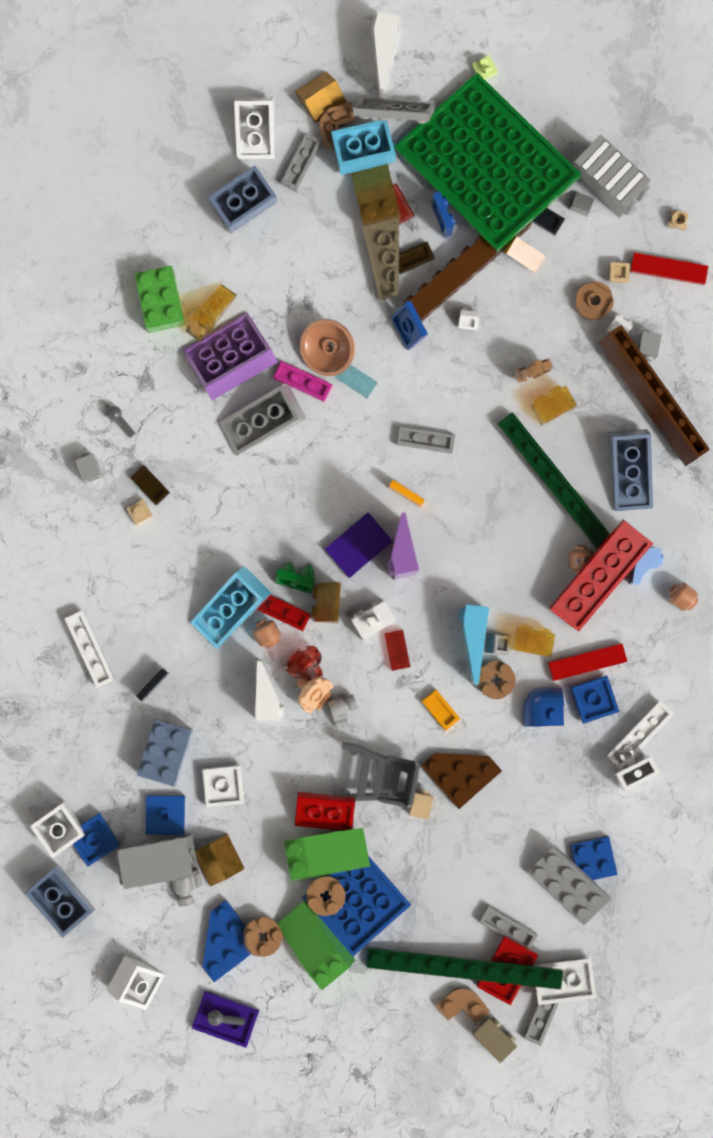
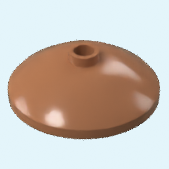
(317, 350)

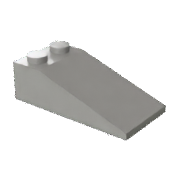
(262, 419)

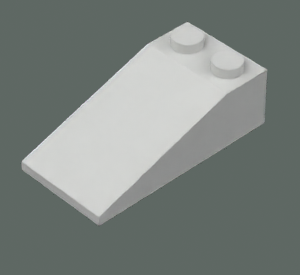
(385, 32)

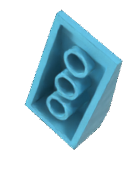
(230, 607)
(474, 627)

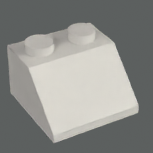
(58, 829)
(135, 983)

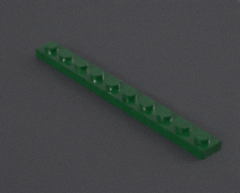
(554, 480)
(465, 968)

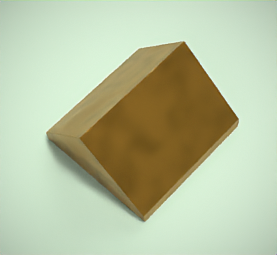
(320, 95)
(219, 860)

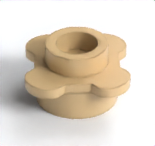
(683, 216)

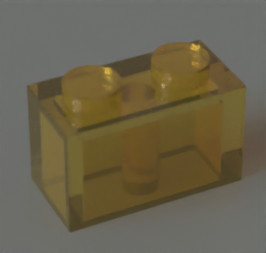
(553, 405)
(533, 641)

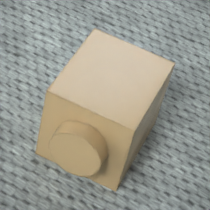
(421, 805)

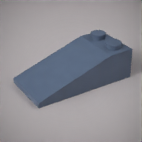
(631, 469)

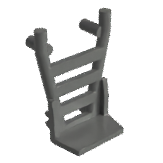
(393, 797)

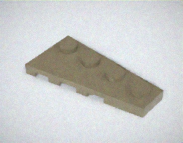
(383, 251)

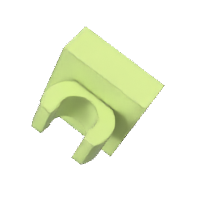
(485, 67)

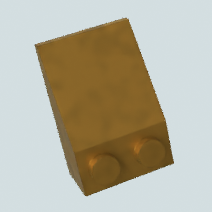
(375, 195)
(327, 602)

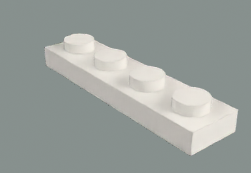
(89, 649)
(640, 733)

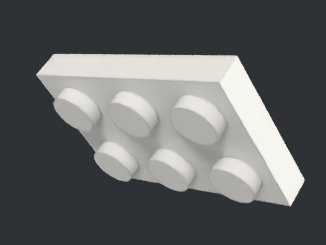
(576, 983)

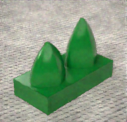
(303, 581)

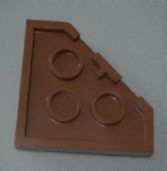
(461, 774)

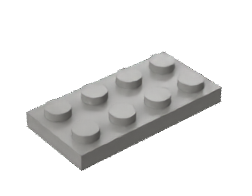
(394, 109)
(569, 884)

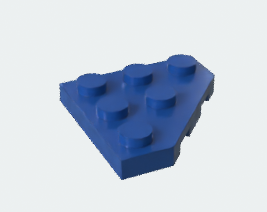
(224, 941)

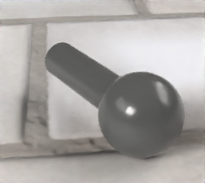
(115, 414)
(216, 1018)

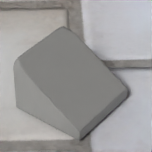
(582, 204)
(497, 644)

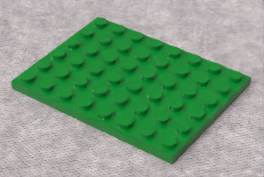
(487, 162)

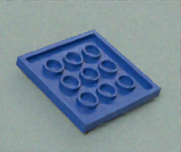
(368, 907)

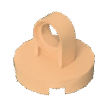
(314, 693)

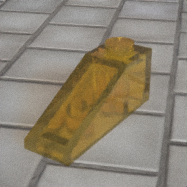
(210, 312)

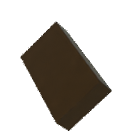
(415, 257)
(150, 485)

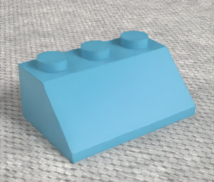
(363, 146)

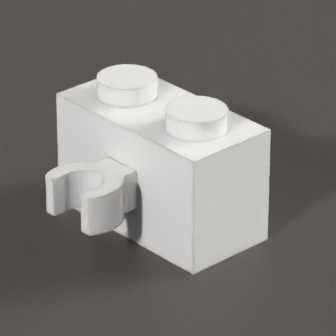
(373, 620)
(635, 771)

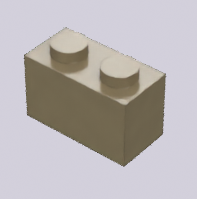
(494, 1038)

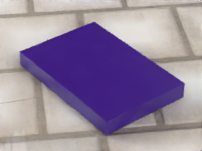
(358, 545)
(229, 1032)

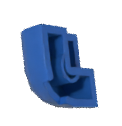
(544, 707)

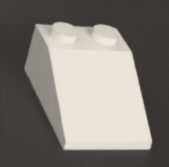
(255, 128)
(267, 700)

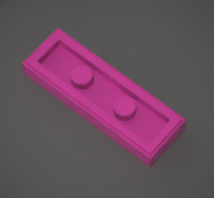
(302, 381)

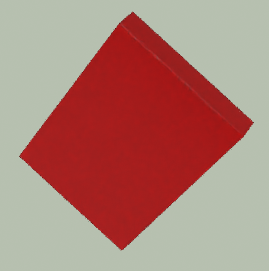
(324, 811)
(509, 952)

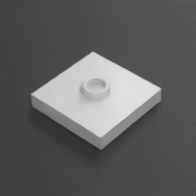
(223, 786)

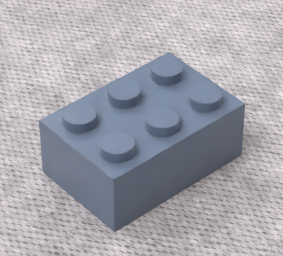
(242, 199)
(165, 752)
(60, 901)

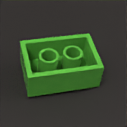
(160, 299)

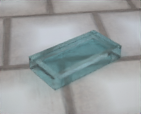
(357, 381)

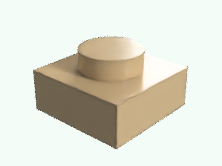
(619, 272)
(139, 512)

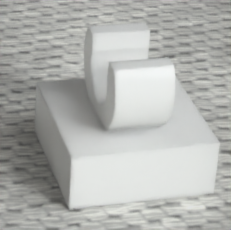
(469, 319)
(620, 321)

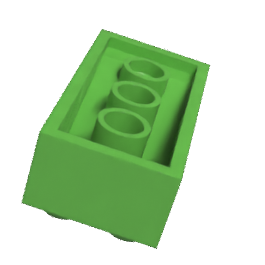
(326, 854)
(315, 945)

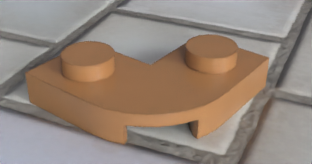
(333, 119)
(463, 999)

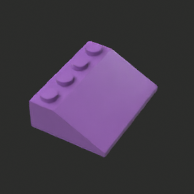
(229, 356)
(403, 557)

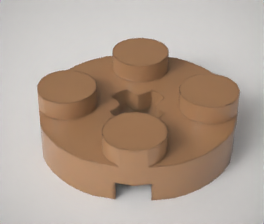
(605, 299)
(536, 370)
(504, 687)
(316, 902)
(273, 935)

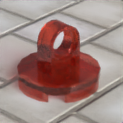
(304, 663)

